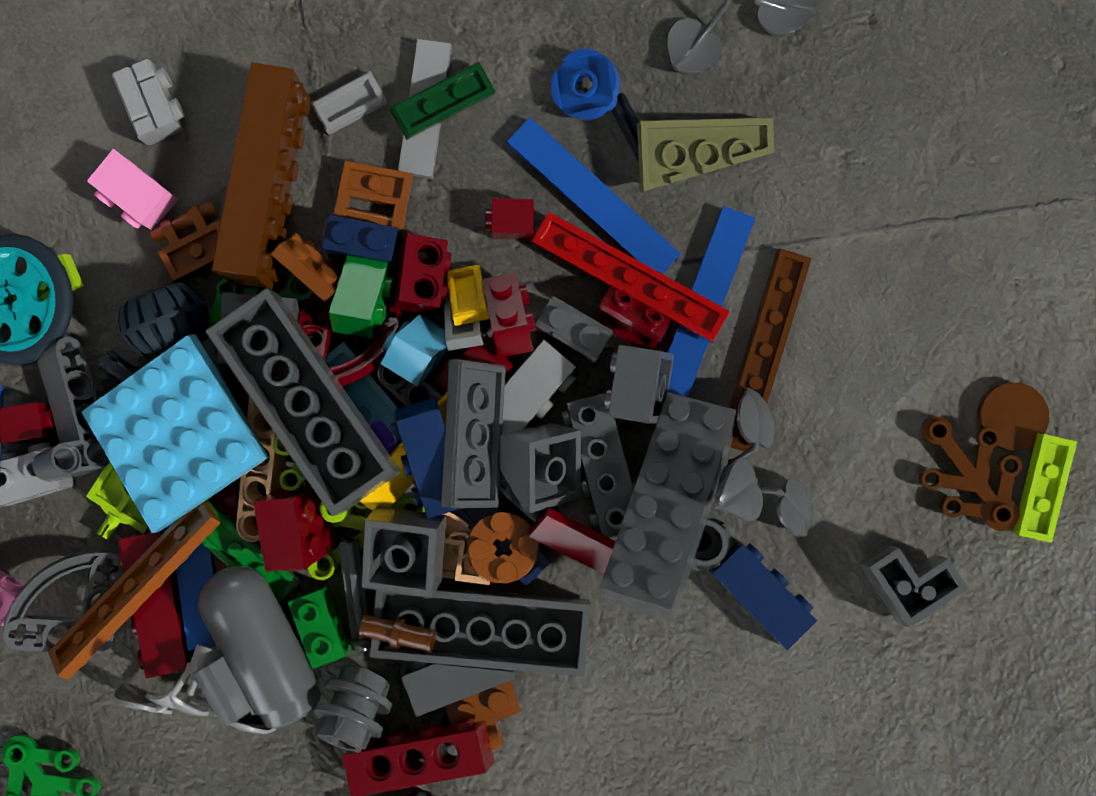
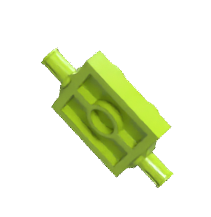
(116, 503)

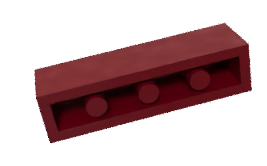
(159, 618)

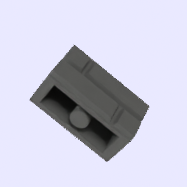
(573, 329)

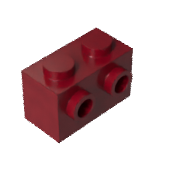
(507, 314)

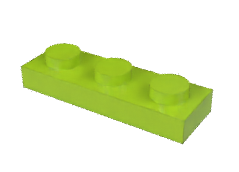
(1045, 487)

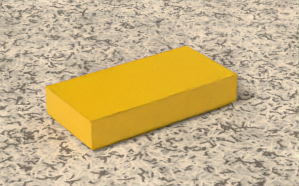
(467, 295)

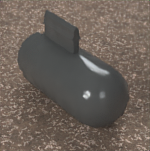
(261, 657)

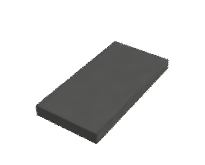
(473, 435)

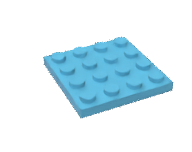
(174, 433)

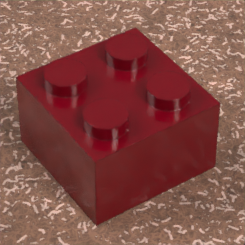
(293, 529)

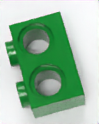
(320, 626)

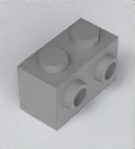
(19, 480)

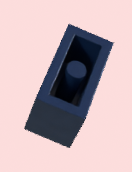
(361, 240)

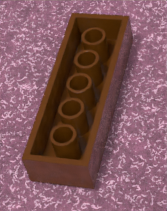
(261, 177)

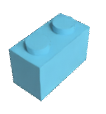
(415, 349)

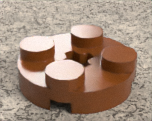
(502, 568)

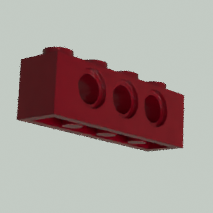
(369, 776)

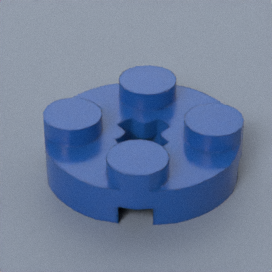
(602, 94)

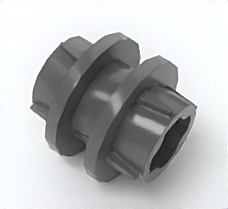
(350, 715)

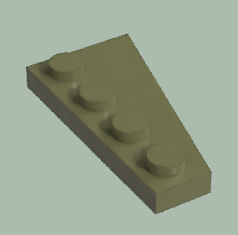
(689, 148)

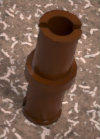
(397, 633)

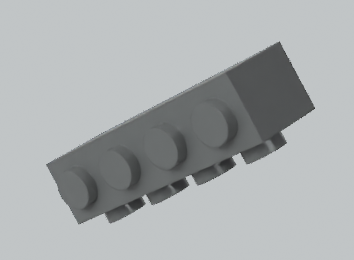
(603, 463)

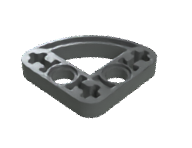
(40, 581)

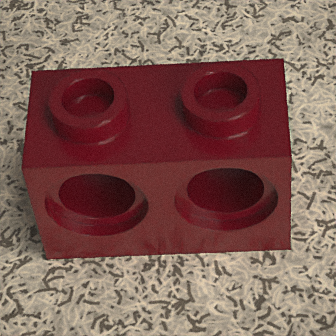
(414, 272)

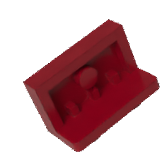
(631, 319)

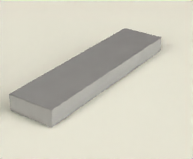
(429, 68)

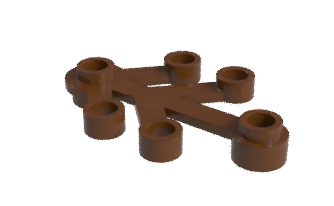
(973, 478)

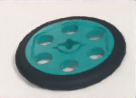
(53, 312)

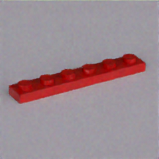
(630, 275)

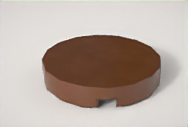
(1015, 413)

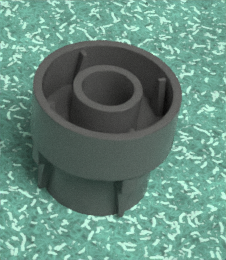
(717, 545)

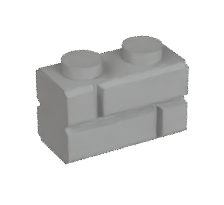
(148, 101)

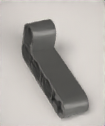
(60, 367)

